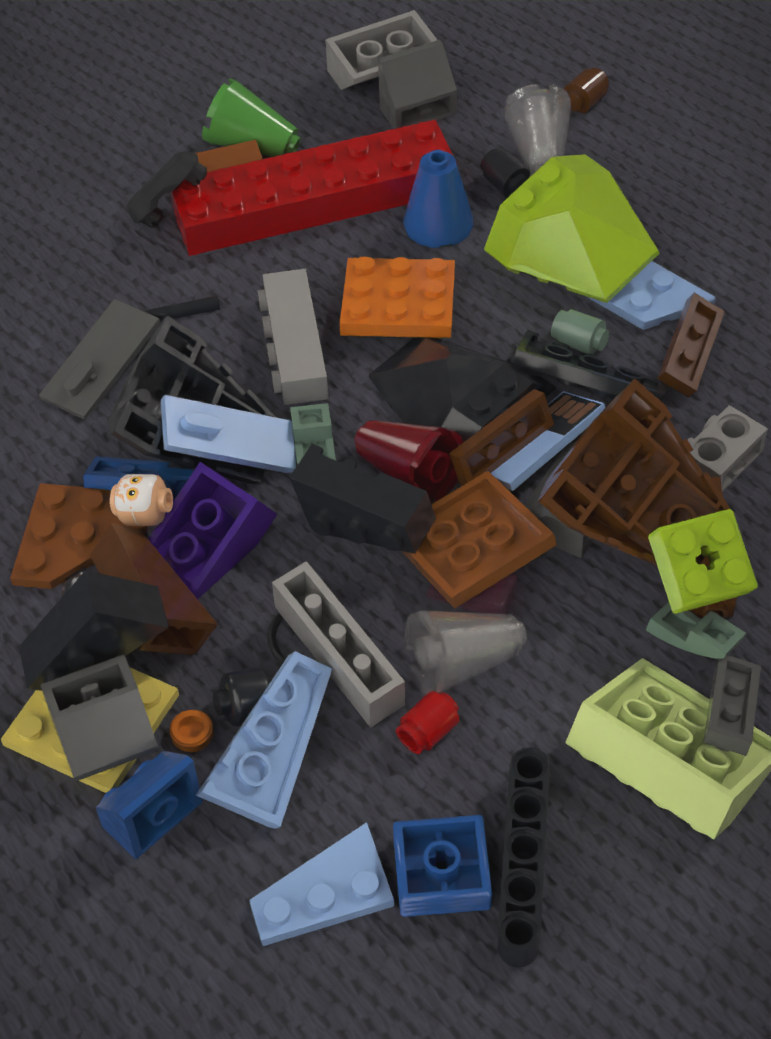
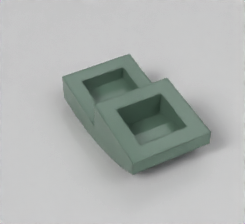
(314, 426)
(705, 637)

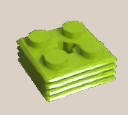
(696, 585)

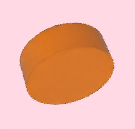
(191, 730)

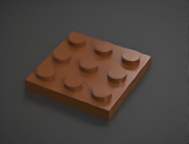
(478, 539)

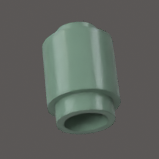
(580, 331)

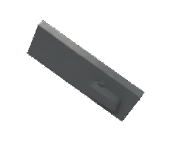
(100, 359)

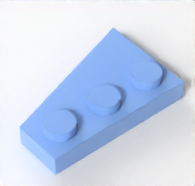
(324, 891)

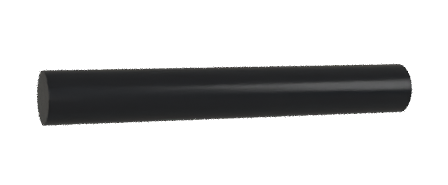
(186, 308)

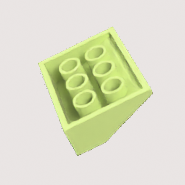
(652, 738)

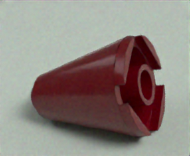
(411, 454)

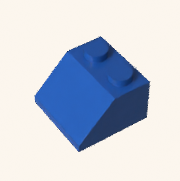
(150, 802)

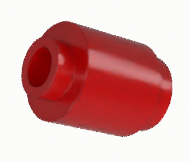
(428, 722)

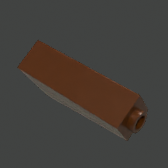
(131, 556)

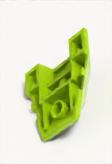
(572, 230)

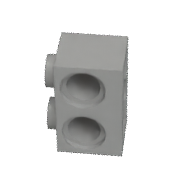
(728, 445)

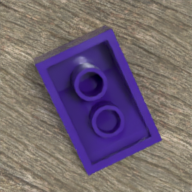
(209, 529)

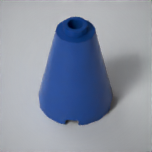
(438, 203)

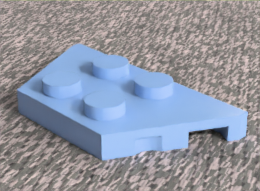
(653, 297)

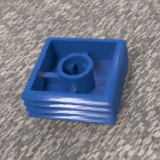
(430, 890)

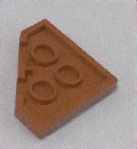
(62, 534)

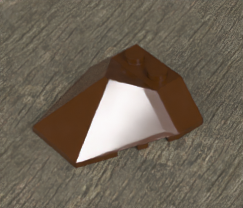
(630, 477)

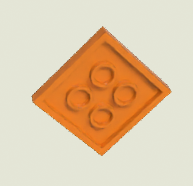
(398, 297)

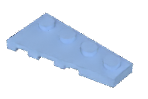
(267, 751)

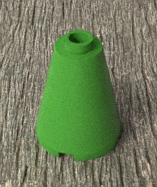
(244, 117)

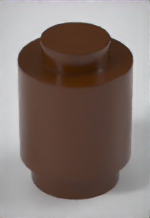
(587, 89)

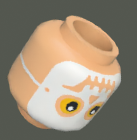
(141, 500)

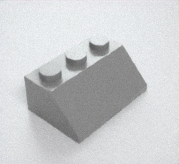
(355, 54)

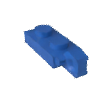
(107, 471)

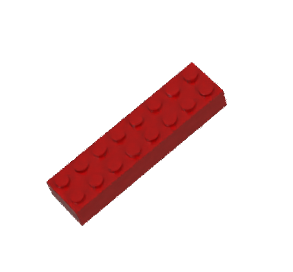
(303, 188)

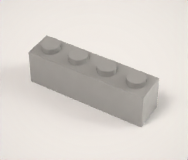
(295, 337)
(339, 643)

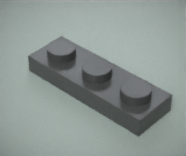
(732, 705)

